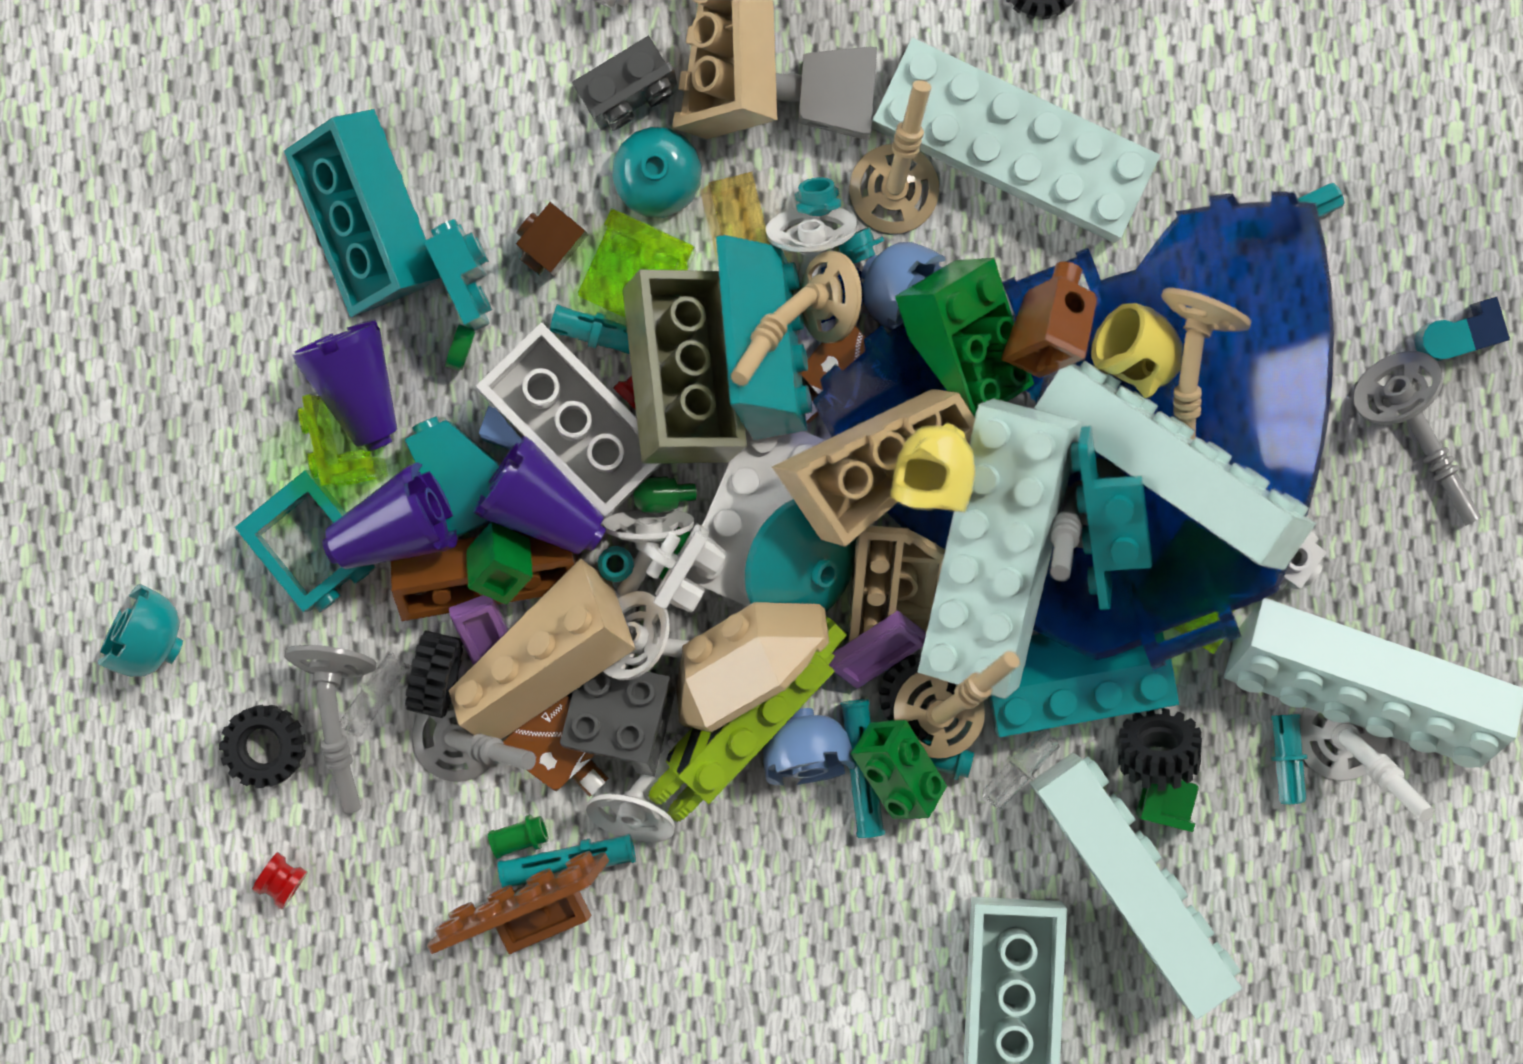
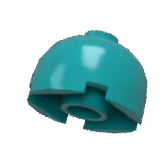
(657, 172)
(142, 635)

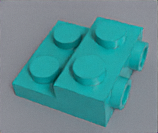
(460, 263)

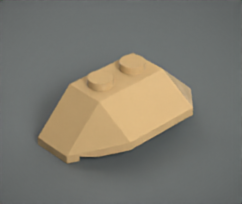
(893, 574)
(746, 661)

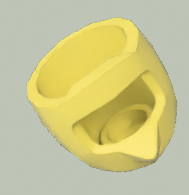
(1138, 348)
(935, 470)

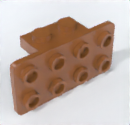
(527, 914)

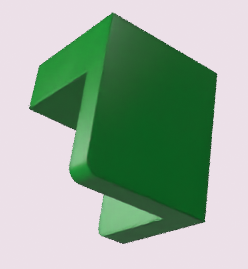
(499, 563)
(1168, 806)

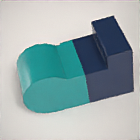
(1448, 339)

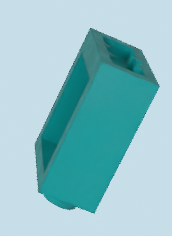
(274, 510)

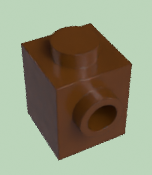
(549, 240)

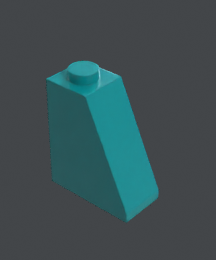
(458, 467)

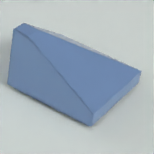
(497, 430)

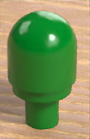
(662, 494)

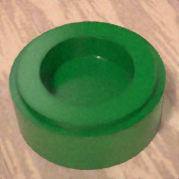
(460, 348)

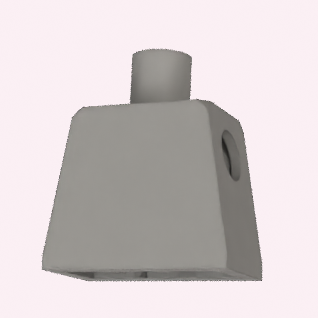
(834, 90)

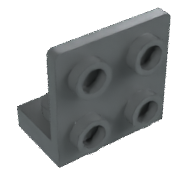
(626, 84)
(621, 719)

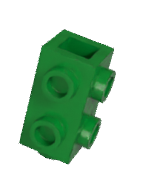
(899, 769)

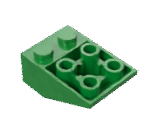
(961, 329)

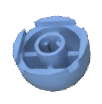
(892, 273)
(807, 749)

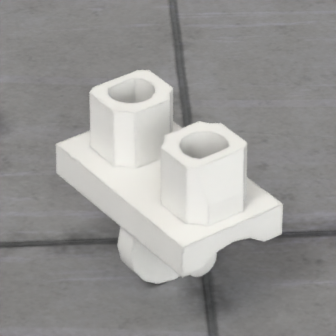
(675, 586)

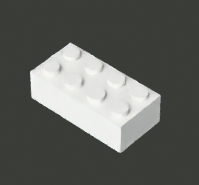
(570, 418)
(741, 506)

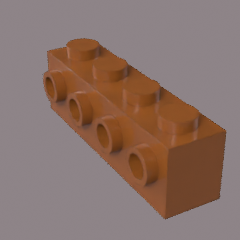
(439, 580)

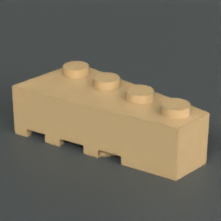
(729, 69)
(850, 477)
(544, 655)

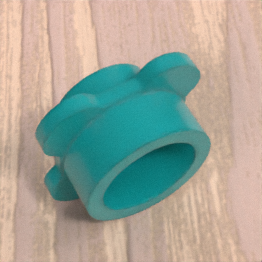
(817, 197)
(860, 245)

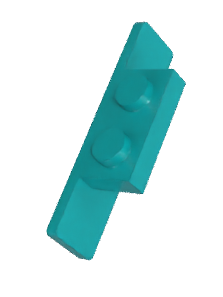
(1116, 520)

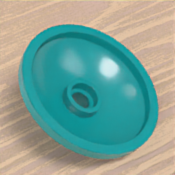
(794, 564)

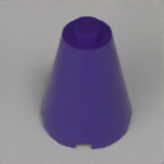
(352, 382)
(540, 501)
(393, 523)

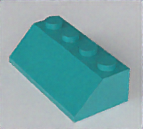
(361, 211)
(753, 284)
(1071, 688)

